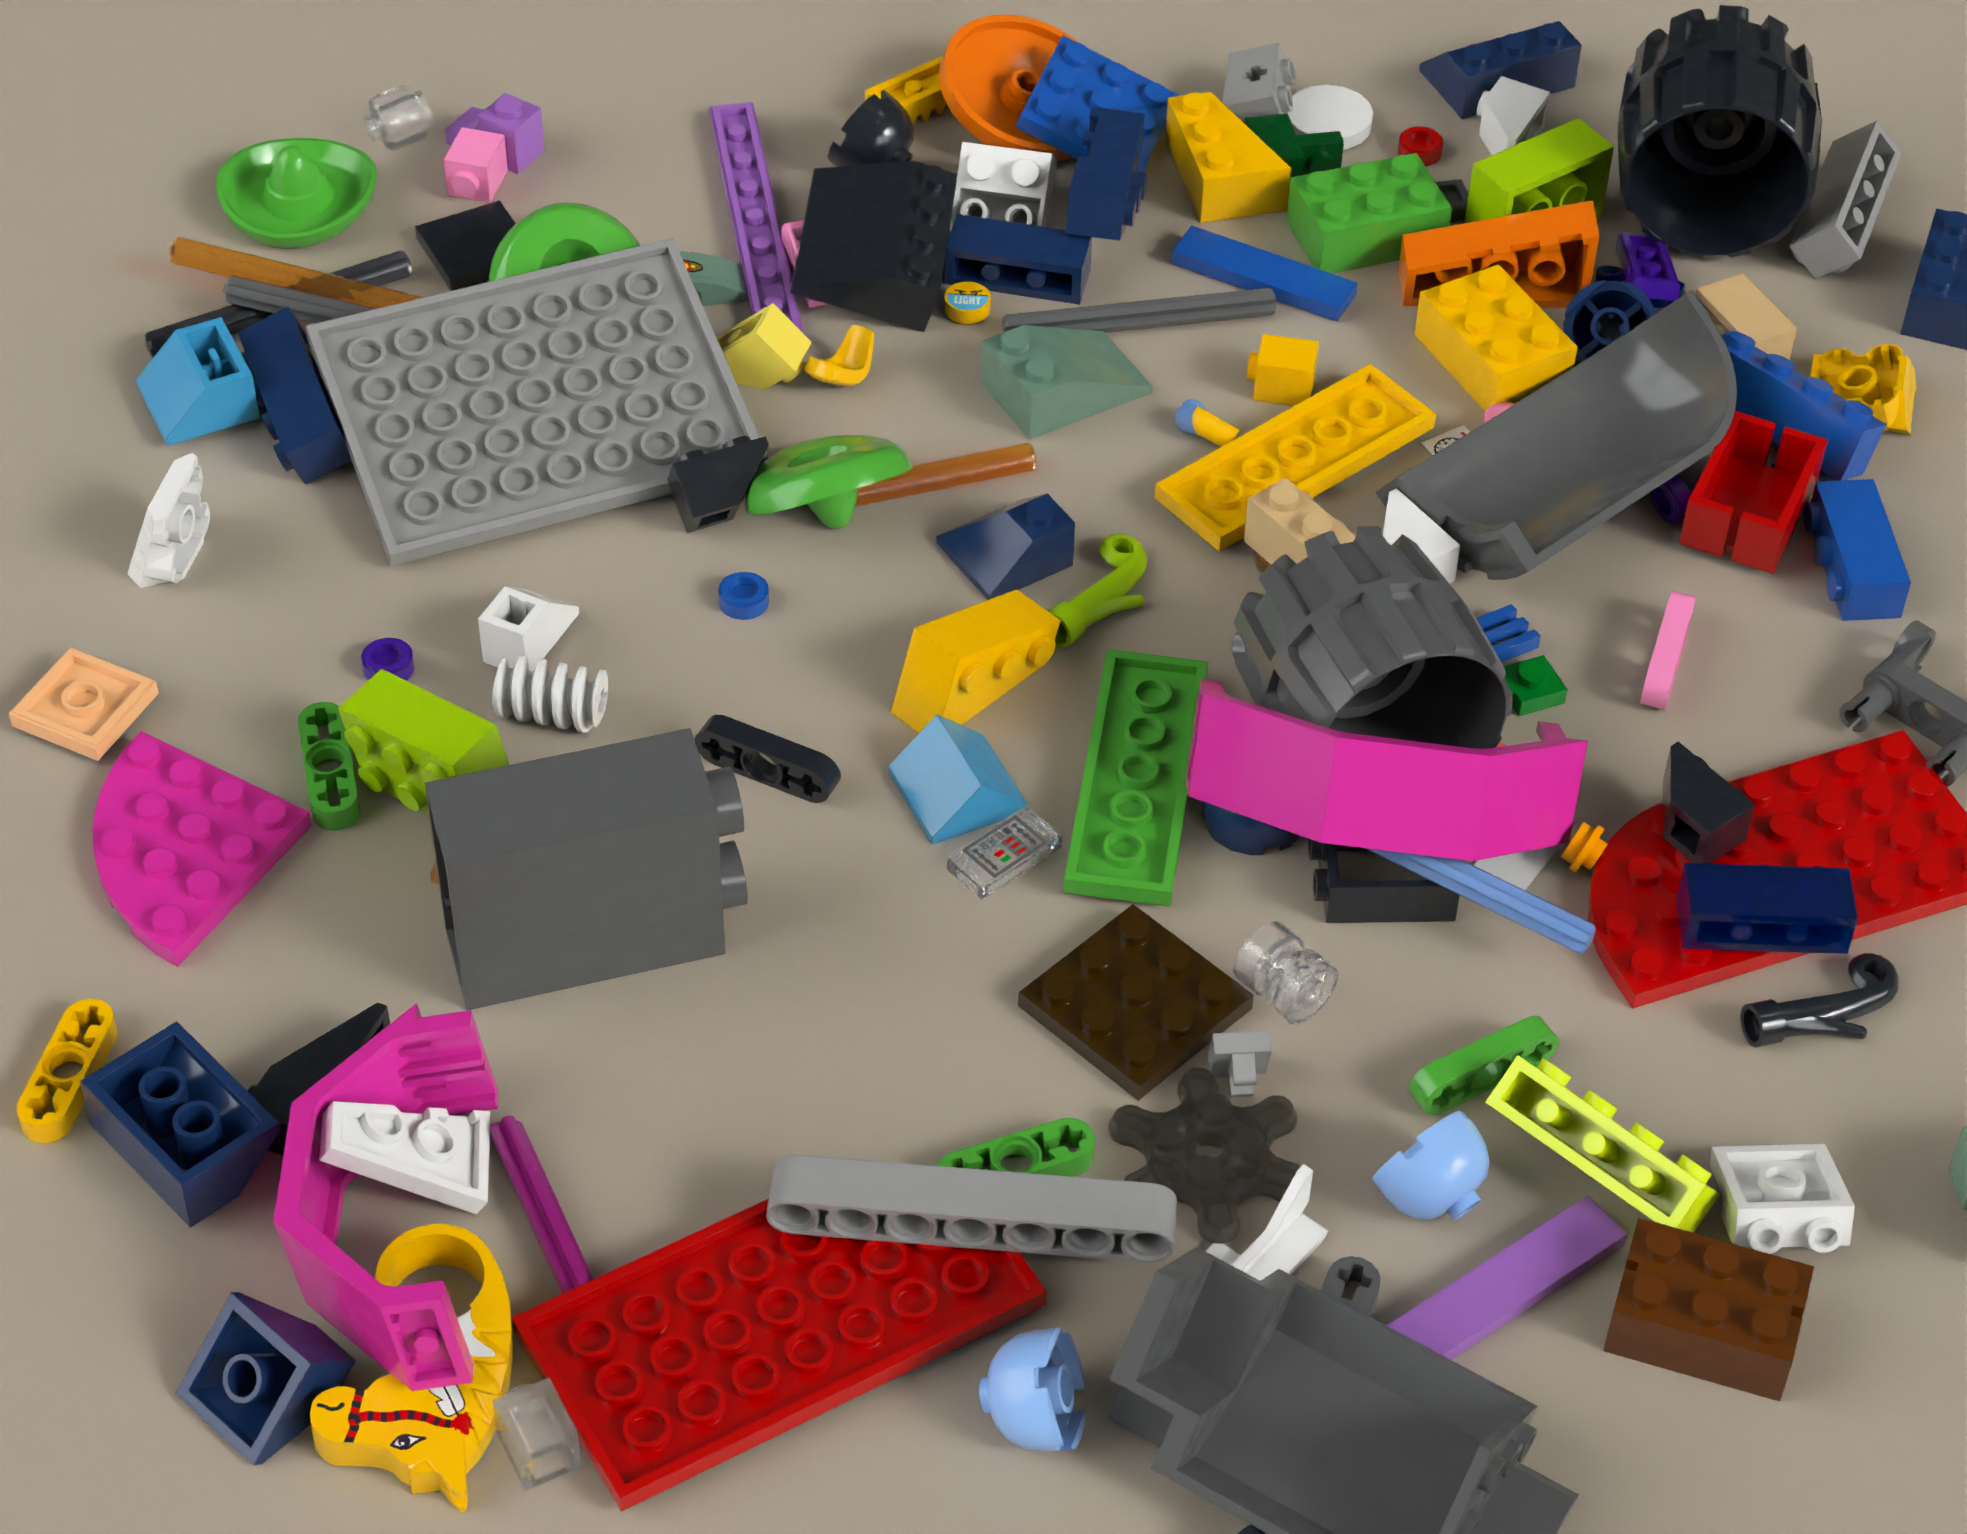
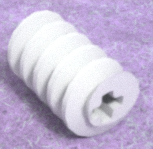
(550, 696)

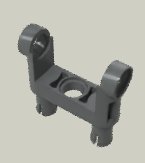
(1902, 691)

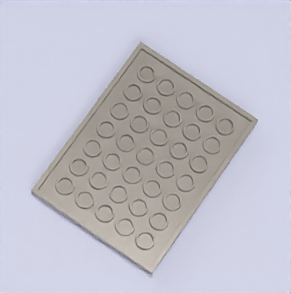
(527, 398)

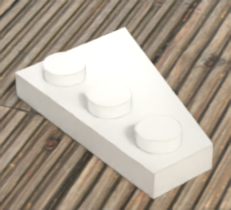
(416, 1152)

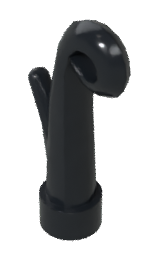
(1772, 1021)

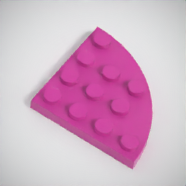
(184, 843)

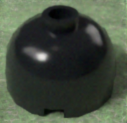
(875, 134)

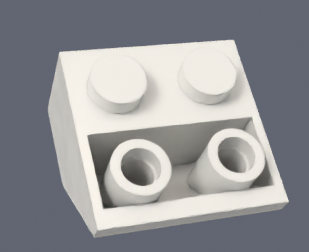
(1004, 184)

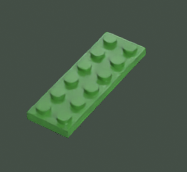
(1135, 779)

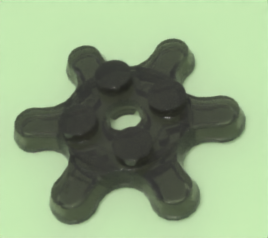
(1207, 1183)

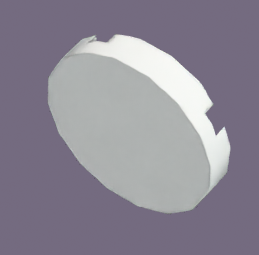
(1332, 109)

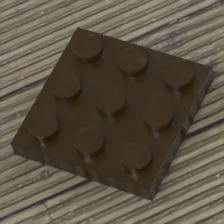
(1135, 1001)

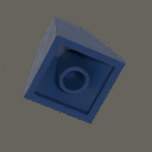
(1012, 545)
(261, 1376)

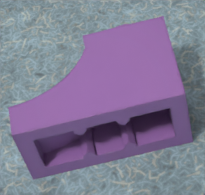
(508, 116)

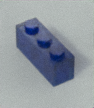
(1766, 908)

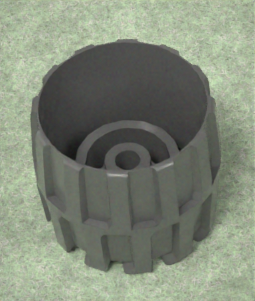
(1371, 645)

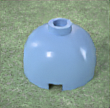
(1437, 1171)
(1033, 1391)

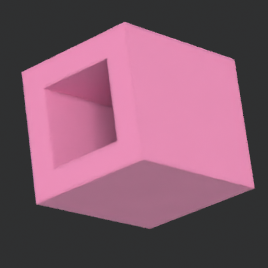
(475, 165)

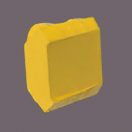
(1879, 380)

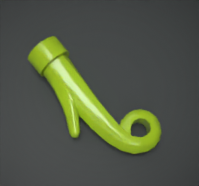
(1107, 594)

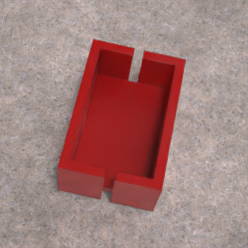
(1748, 505)

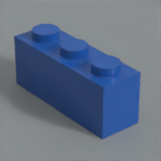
(1857, 550)

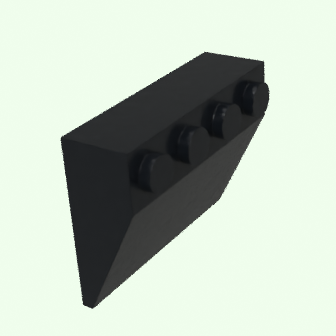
(876, 239)

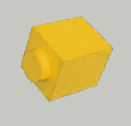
(1283, 369)

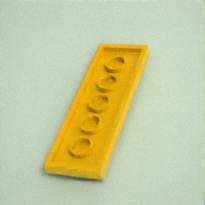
(1307, 444)

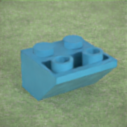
(198, 383)

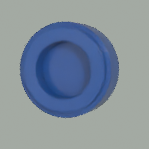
(743, 595)

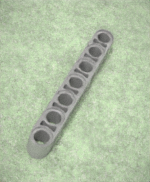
(972, 1208)

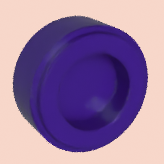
(1671, 499)
(390, 655)

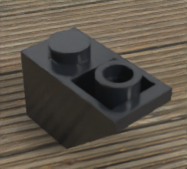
(714, 484)
(1701, 809)

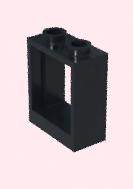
(1376, 899)

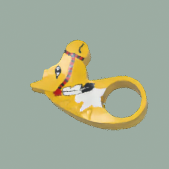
(437, 1432)

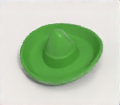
(295, 190)
(557, 237)
(824, 476)

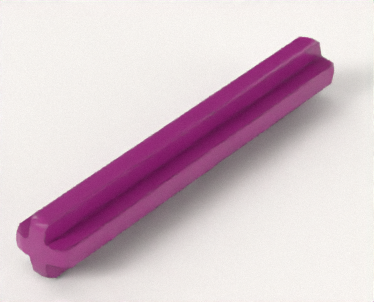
(540, 1204)

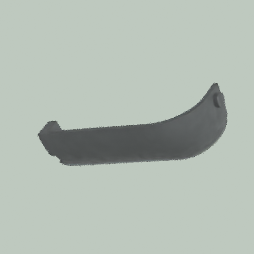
(1581, 445)

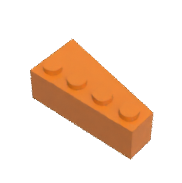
(1541, 250)

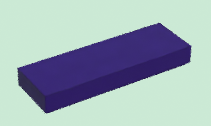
(1648, 266)

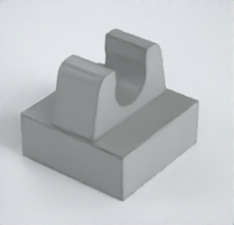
(1240, 1059)

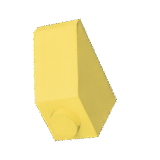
(764, 349)

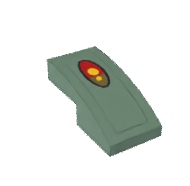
(715, 278)

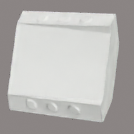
(172, 527)

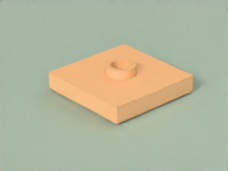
(83, 703)

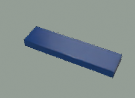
(1258, 269)

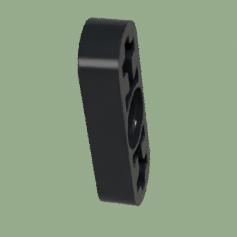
(797, 768)

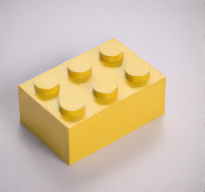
(1492, 337)

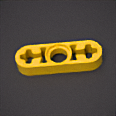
(66, 1092)

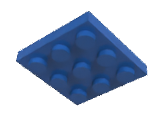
(1082, 80)

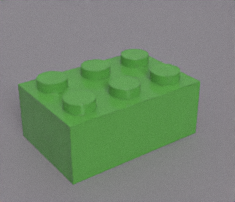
(1362, 210)

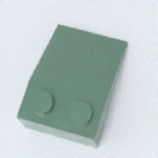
(1057, 375)

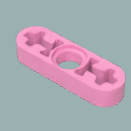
(1668, 650)

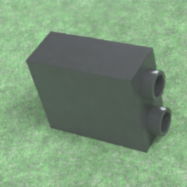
(585, 866)

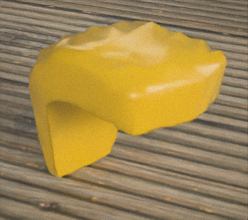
(850, 361)

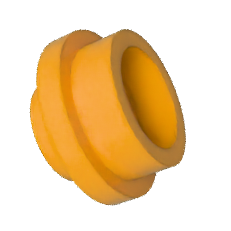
(1584, 847)

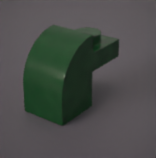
(1301, 152)

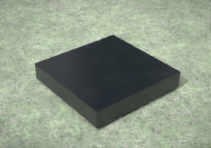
(465, 243)

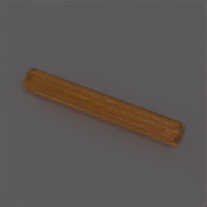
(951, 473)

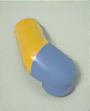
(1195, 420)

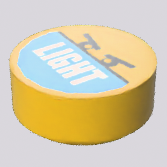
(967, 302)

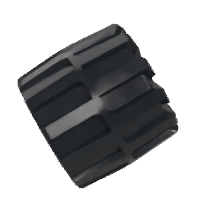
(1719, 133)

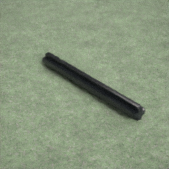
(237, 318)

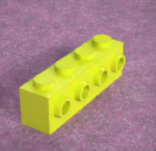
(1603, 1148)

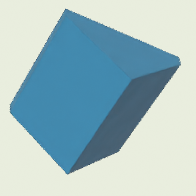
(954, 781)

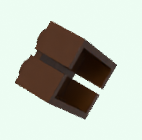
(1709, 1309)

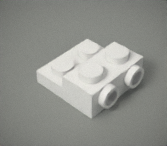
(1782, 1197)

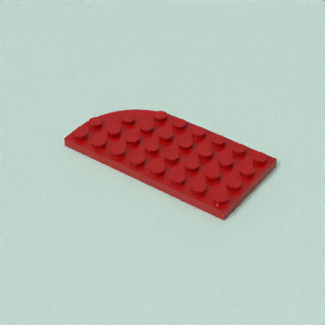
(1847, 808)
(752, 1337)

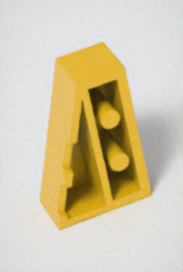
(1223, 160)
(972, 658)

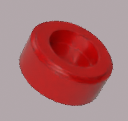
(1423, 141)

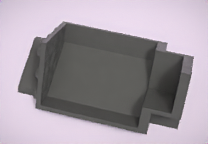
(1321, 1413)

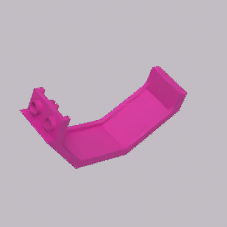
(1382, 788)
(414, 1067)

